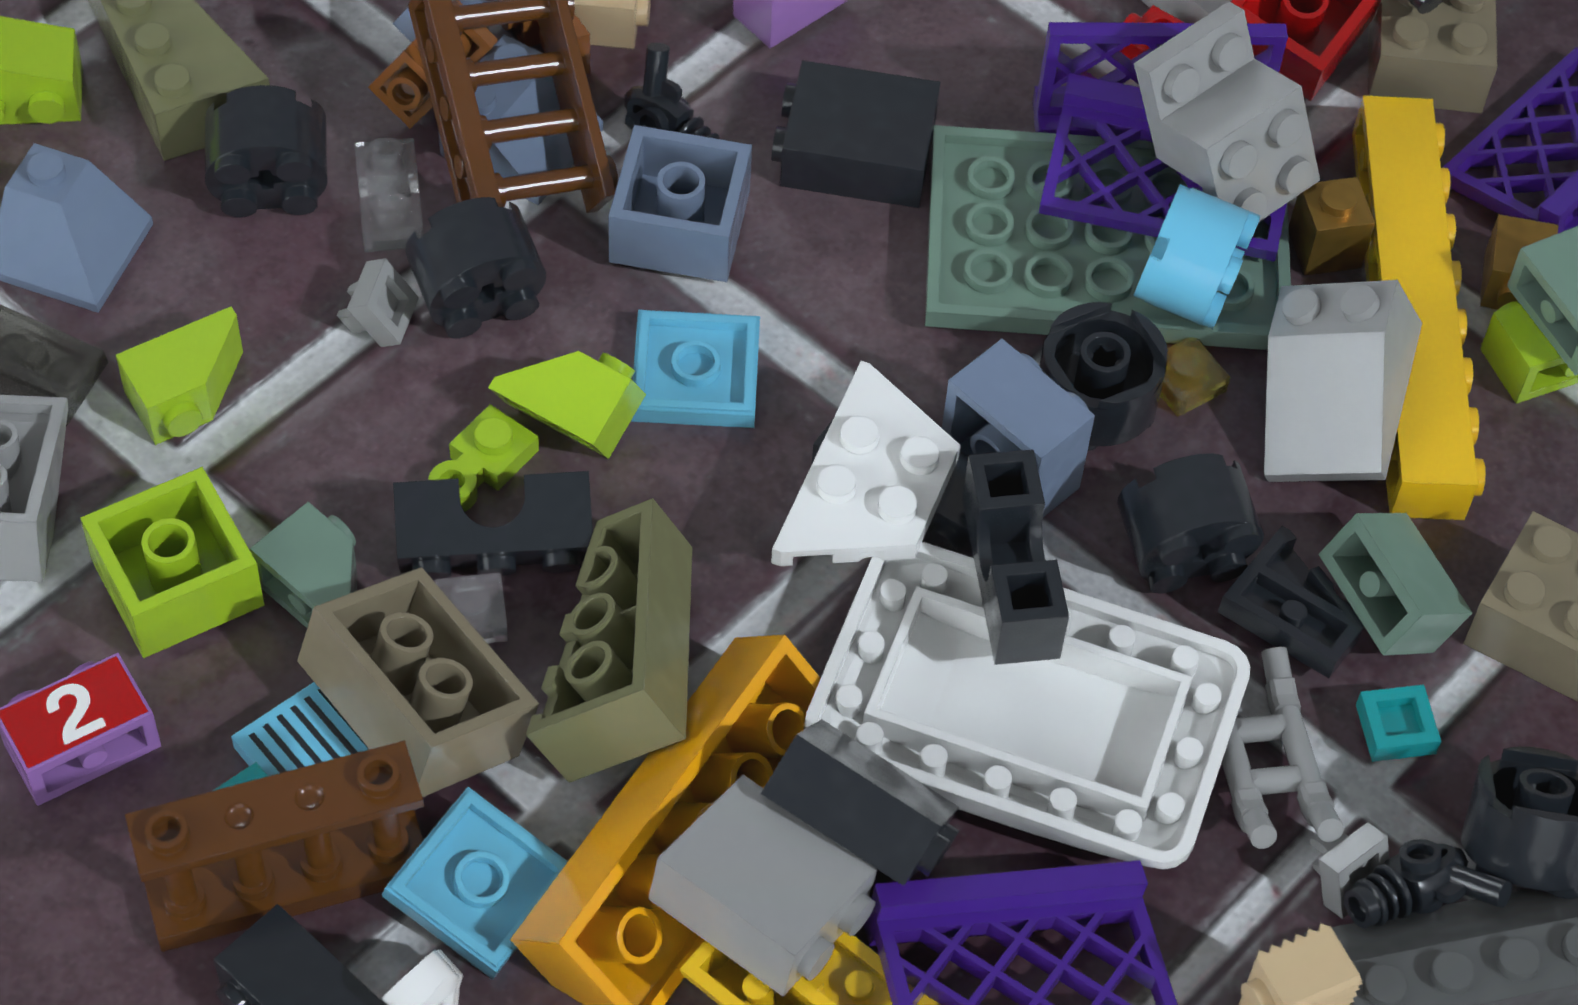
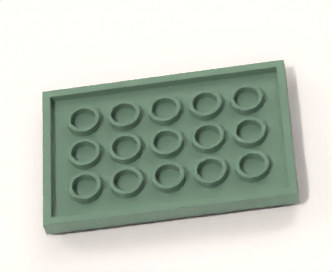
(1018, 270)

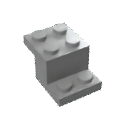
(1227, 115)

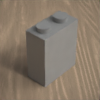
(763, 886)

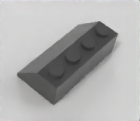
(1470, 954)

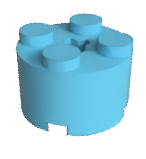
(1196, 256)

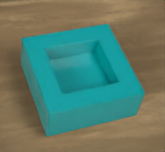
(1398, 723)

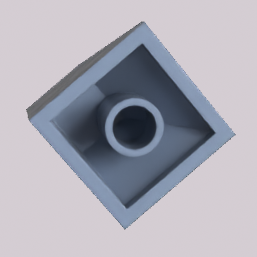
(67, 229)

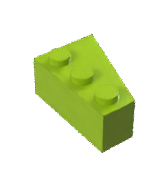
(39, 73)

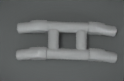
(1300, 776)

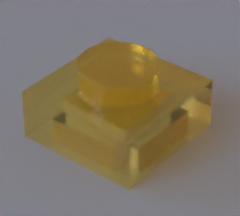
(1192, 377)

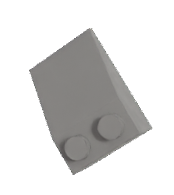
(1337, 380)
(29, 482)

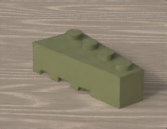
(174, 66)
(624, 650)

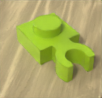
(487, 452)

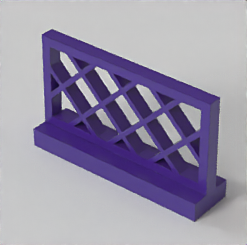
(1106, 42)
(1112, 111)
(1519, 119)
(1013, 903)

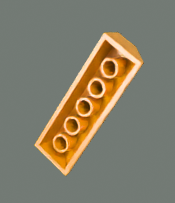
(594, 923)

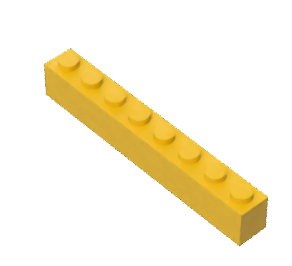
(1412, 240)

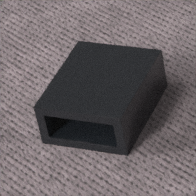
(856, 133)
(863, 802)

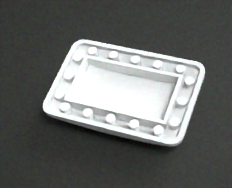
(1080, 749)

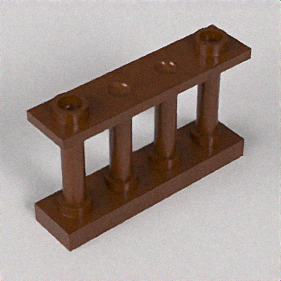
(469, 136)
(281, 840)

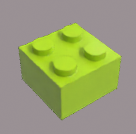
(173, 561)

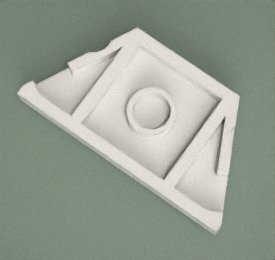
(871, 479)

